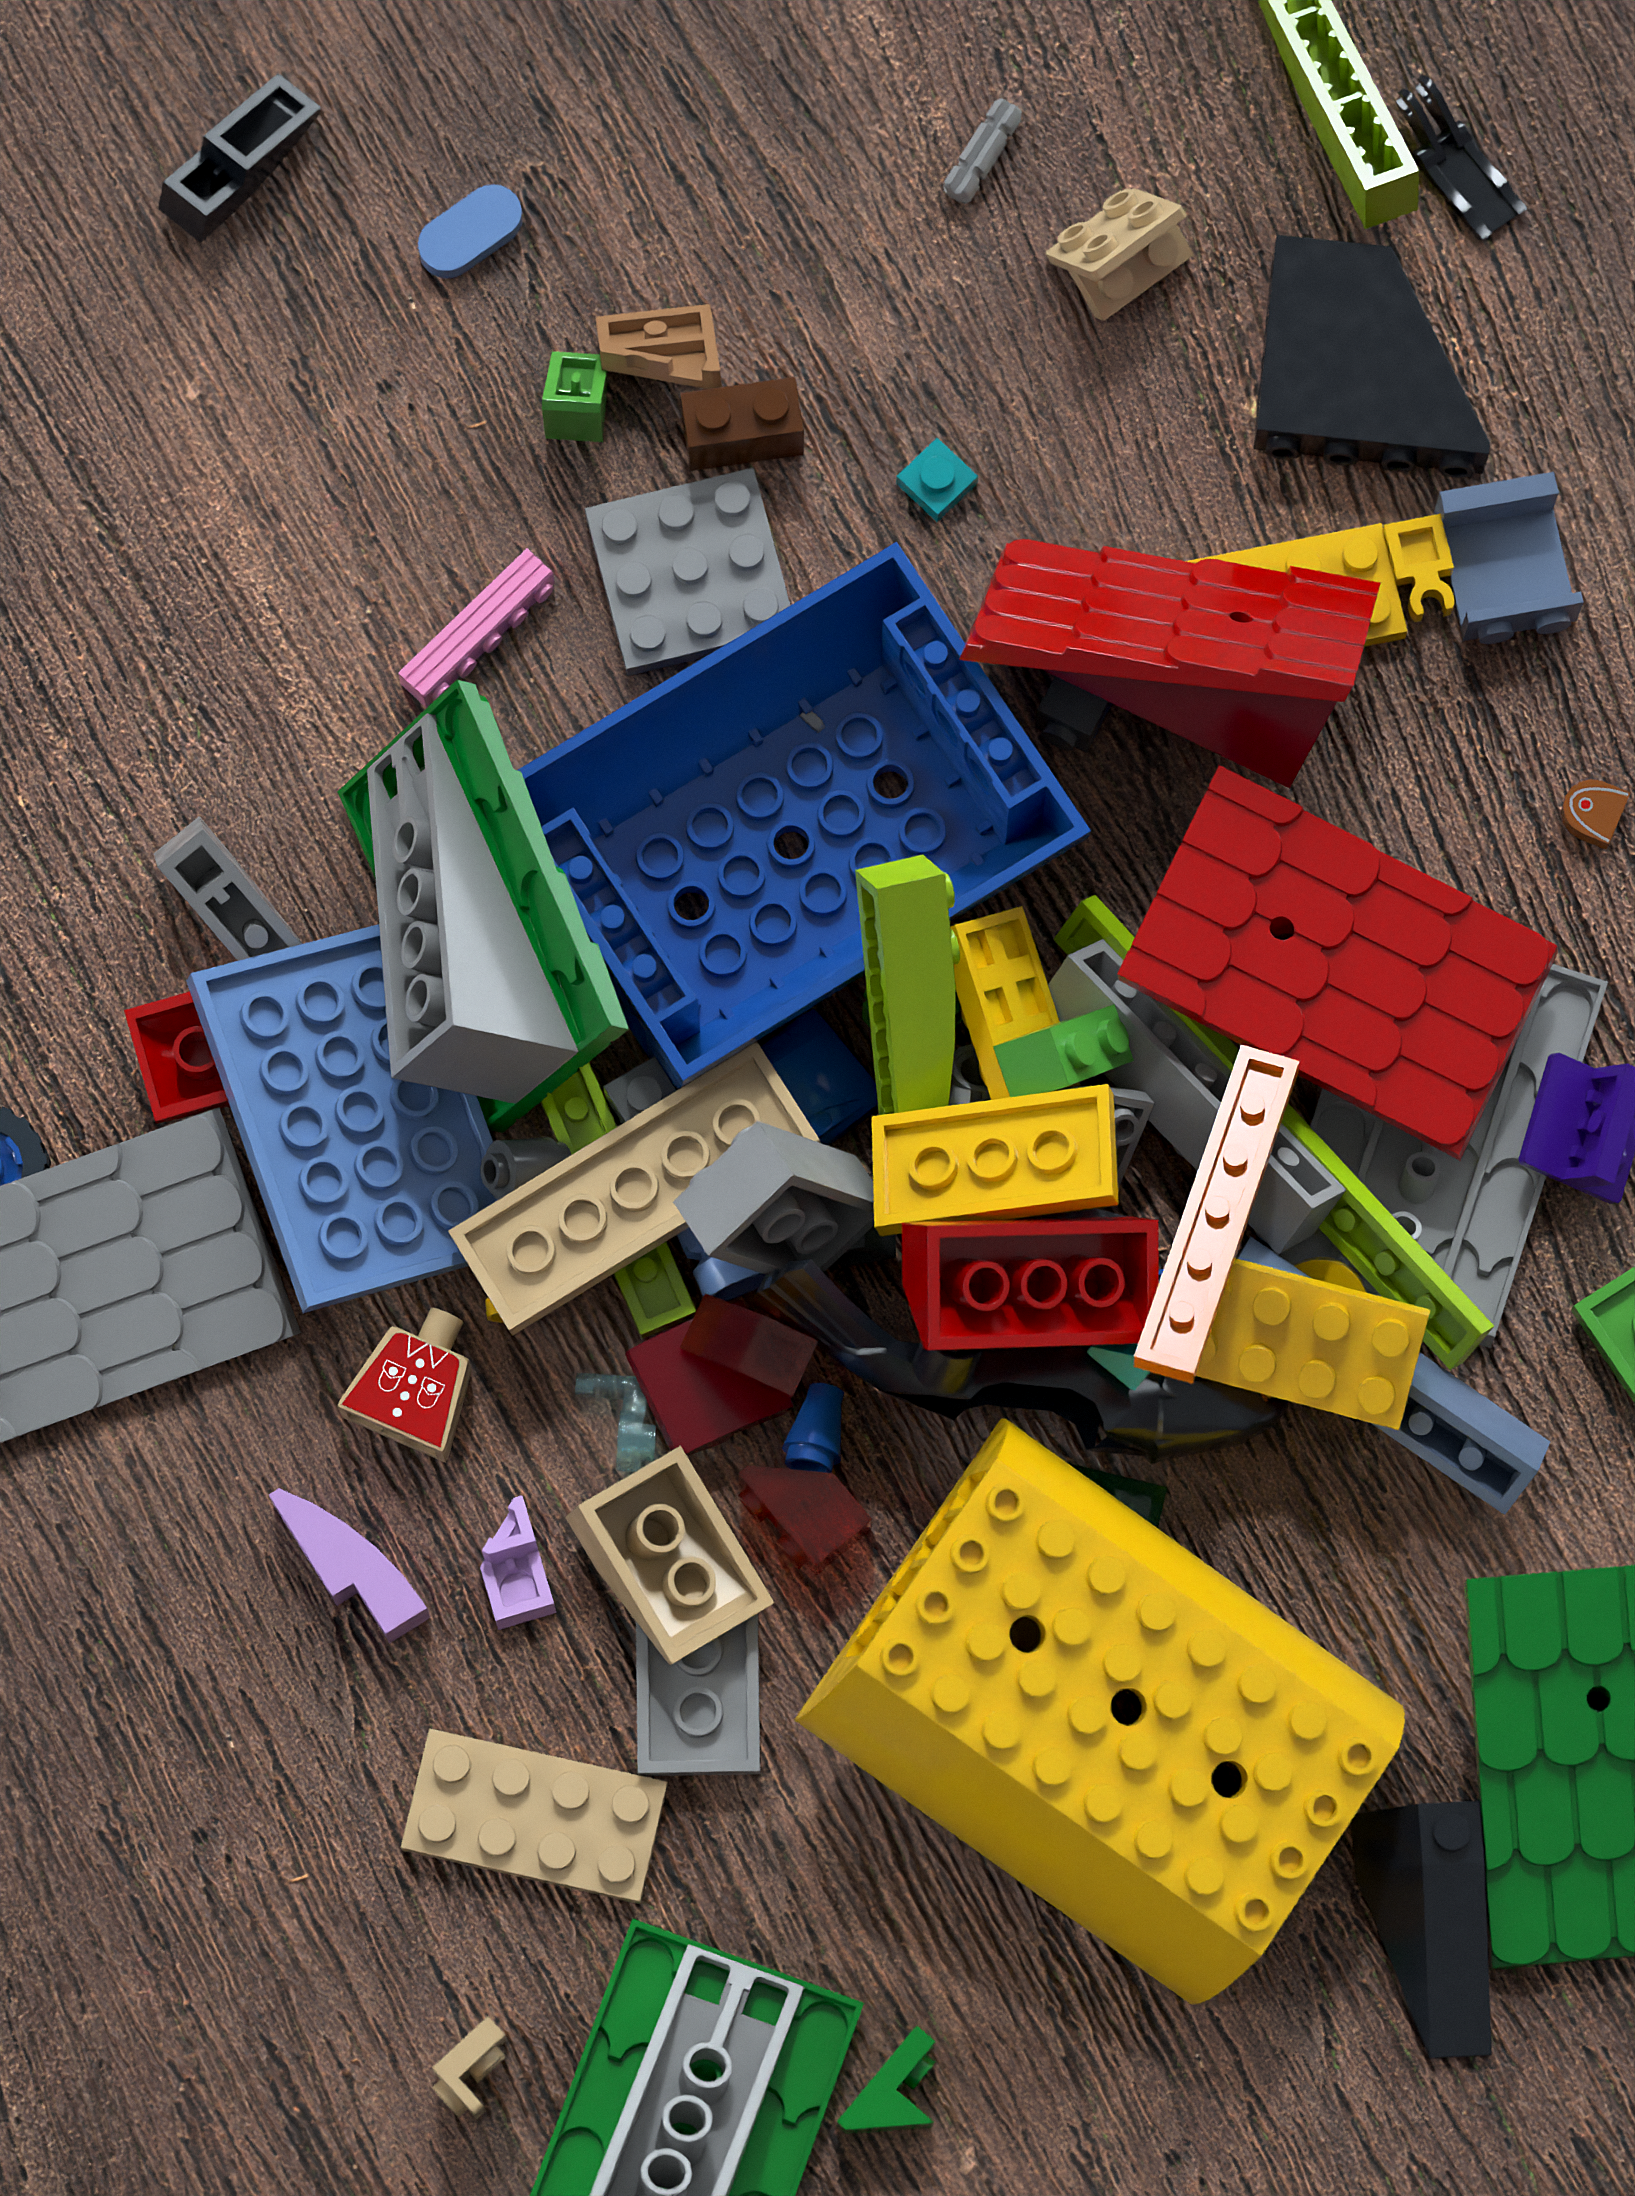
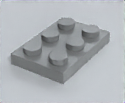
(700, 1709)

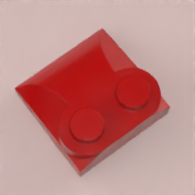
(175, 1058)

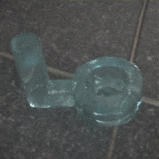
(635, 1438)

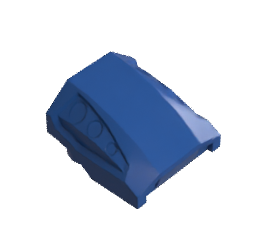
(822, 1076)

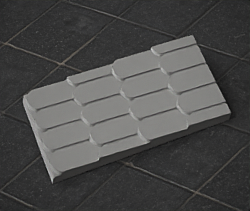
(1475, 1209)
(131, 1273)

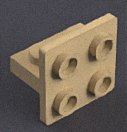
(1122, 249)

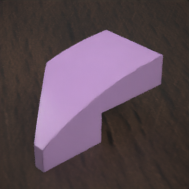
(515, 1571)

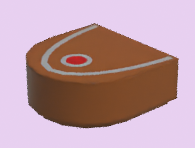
(1593, 811)

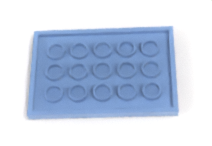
(346, 1158)

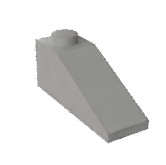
(223, 893)

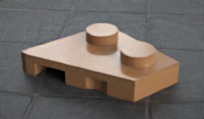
(662, 345)

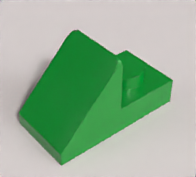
(880, 2104)

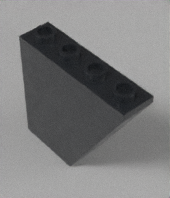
(1358, 366)

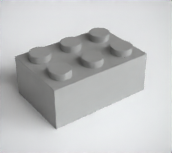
(778, 1201)

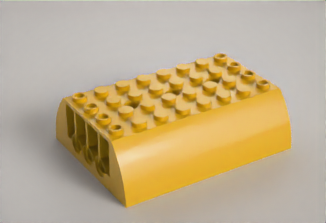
(1025, 1744)

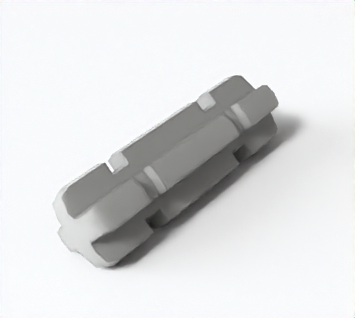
(982, 151)

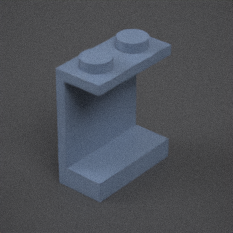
(1507, 559)

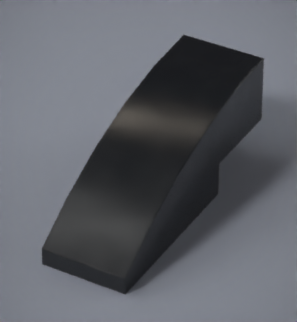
(237, 157)

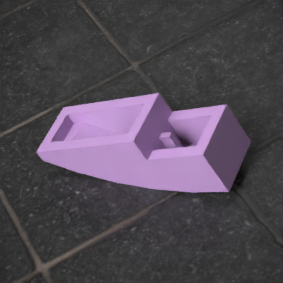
(351, 1565)

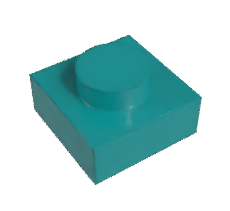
(937, 479)

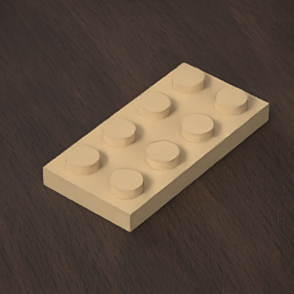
(534, 1816)

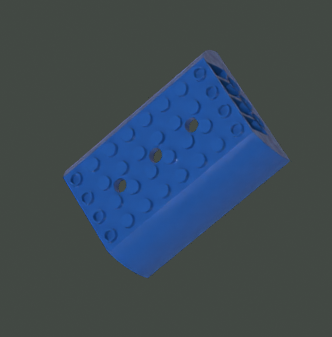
(720, 764)

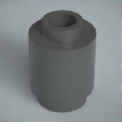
(517, 1161)

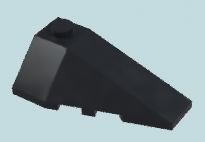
(1428, 1900)

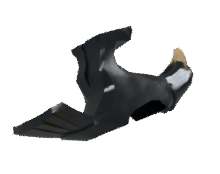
(1155, 1421)

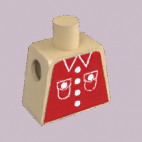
(412, 1387)

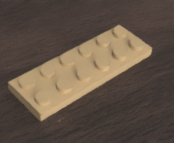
(617, 1192)

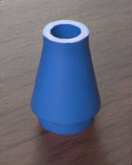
(816, 1432)

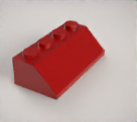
(1030, 1281)

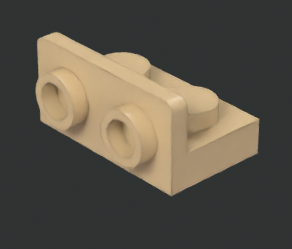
(472, 2056)

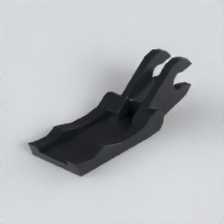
(1456, 163)

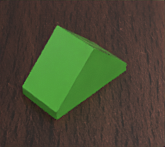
(575, 397)

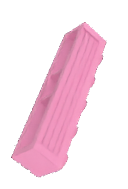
(477, 628)

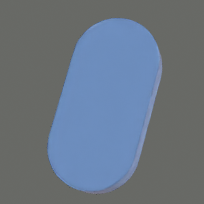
(470, 231)

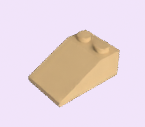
(670, 1556)

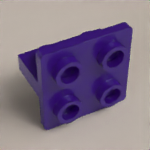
(1583, 1127)

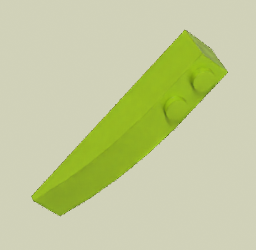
(1345, 109)
(909, 980)

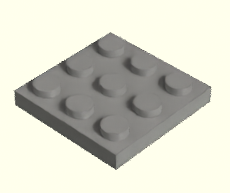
(686, 568)

